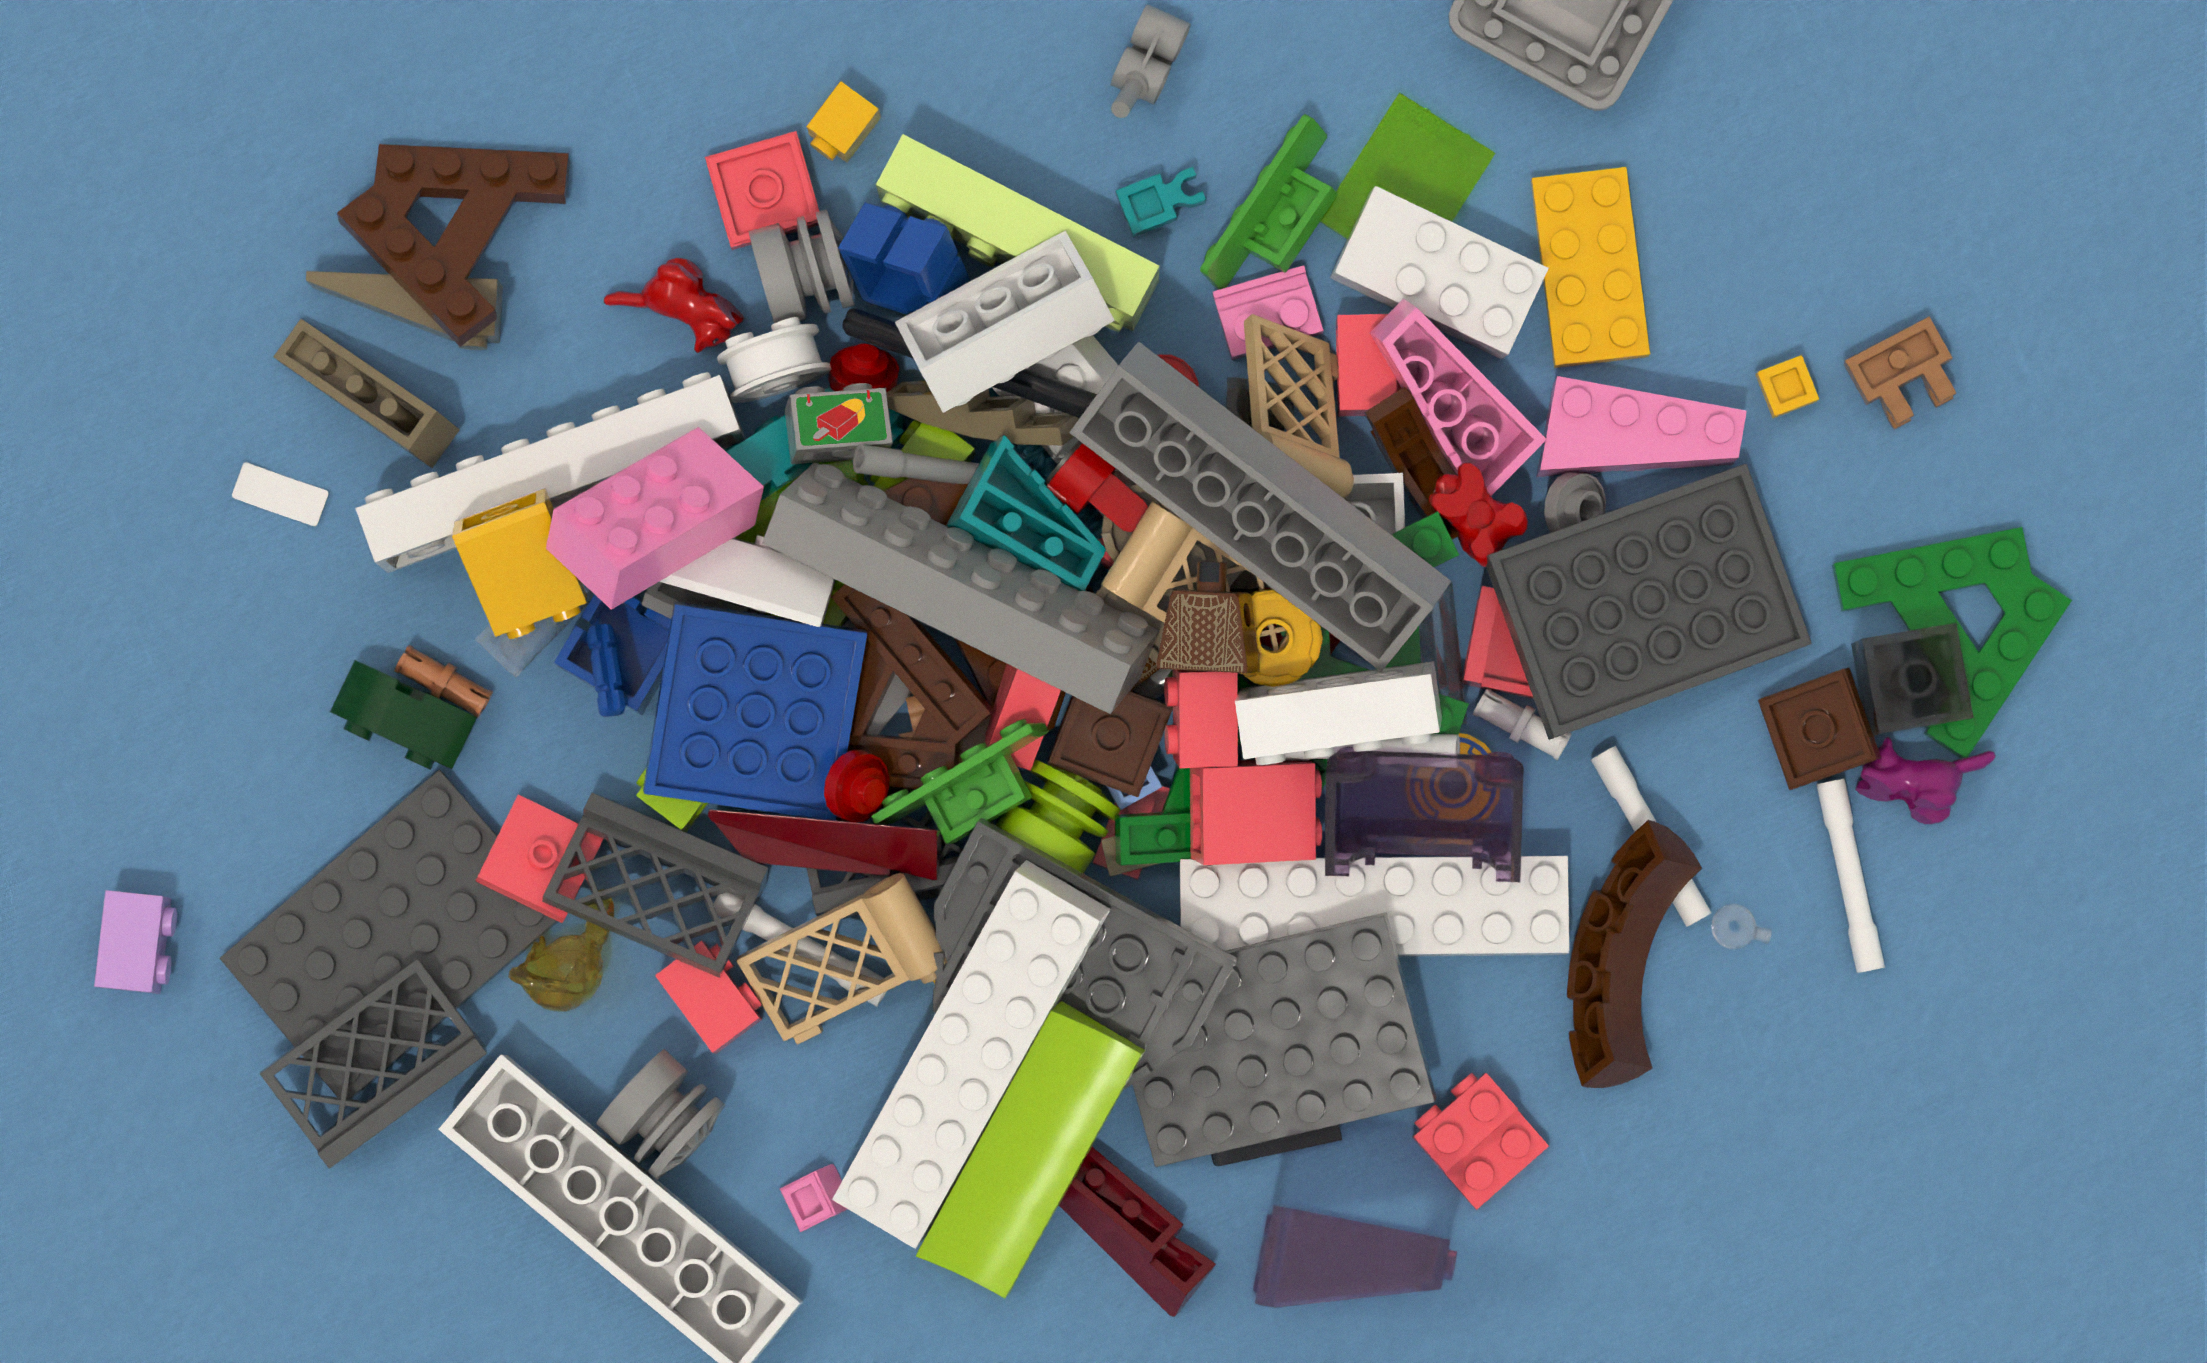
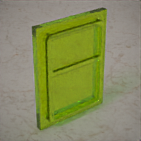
(1413, 159)

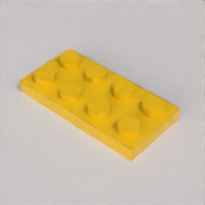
(1592, 267)

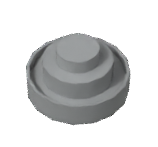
(1573, 500)

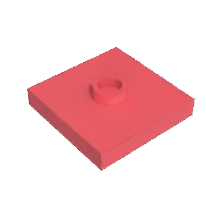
(762, 187)
(529, 854)

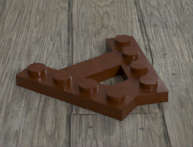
(486, 183)
(905, 648)

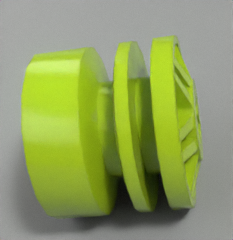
(1060, 815)

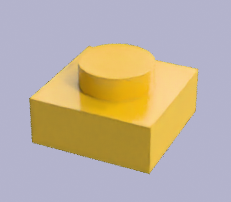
(1787, 386)

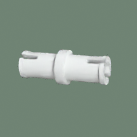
(1519, 723)

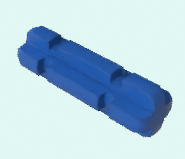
(606, 670)

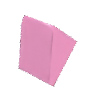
(812, 1197)

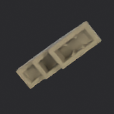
(984, 416)

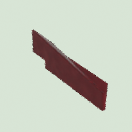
(831, 844)
(1135, 1232)

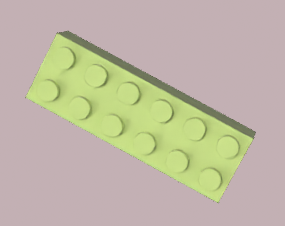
(1004, 224)

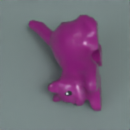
(1924, 785)

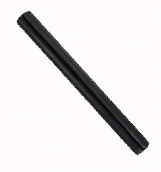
(1024, 384)

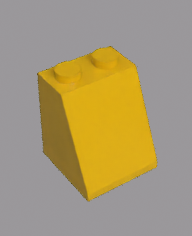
(512, 567)

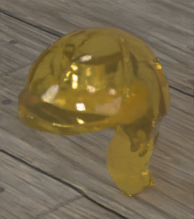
(565, 970)

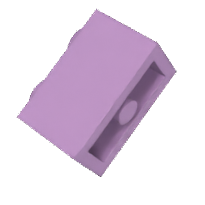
(135, 942)

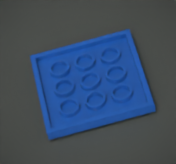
(753, 710)

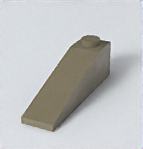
(388, 298)
(367, 393)

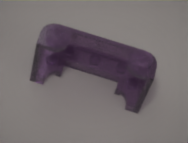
(1424, 808)

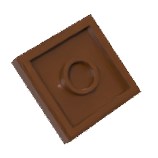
(1819, 728)
(1113, 746)

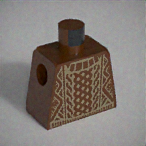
(1209, 627)

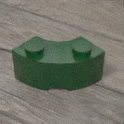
(403, 715)

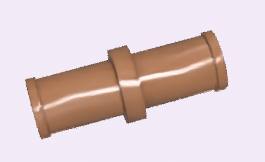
(443, 681)

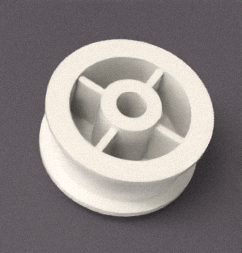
(773, 360)

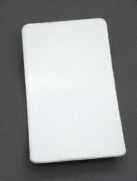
(280, 494)

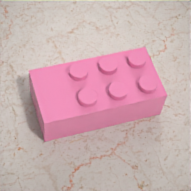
(654, 517)

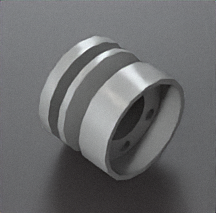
(801, 267)
(661, 1114)

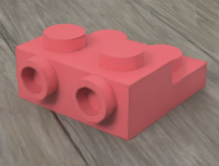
(1478, 1139)

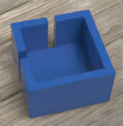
(901, 259)
(639, 645)

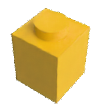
(842, 123)

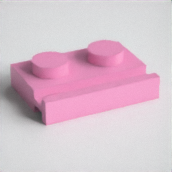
(1276, 297)

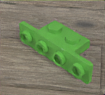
(1277, 212)
(977, 788)

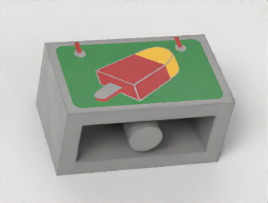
(834, 423)

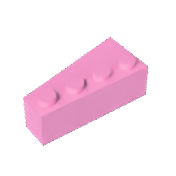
(1456, 400)
(1624, 429)

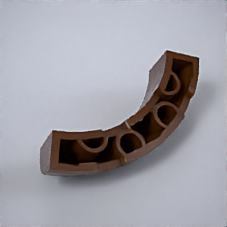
(1613, 954)

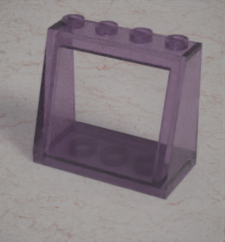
(1335, 1259)

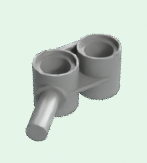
(1148, 63)

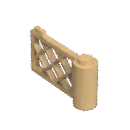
(1318, 459)
(1154, 558)
(902, 938)

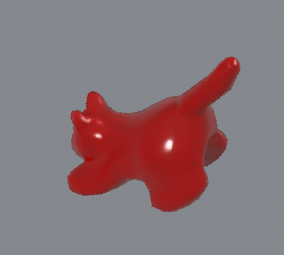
(680, 295)
(1480, 520)

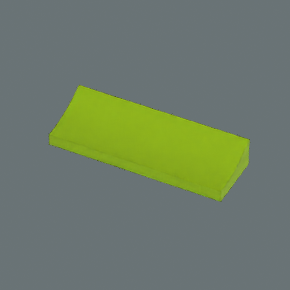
(1031, 1150)

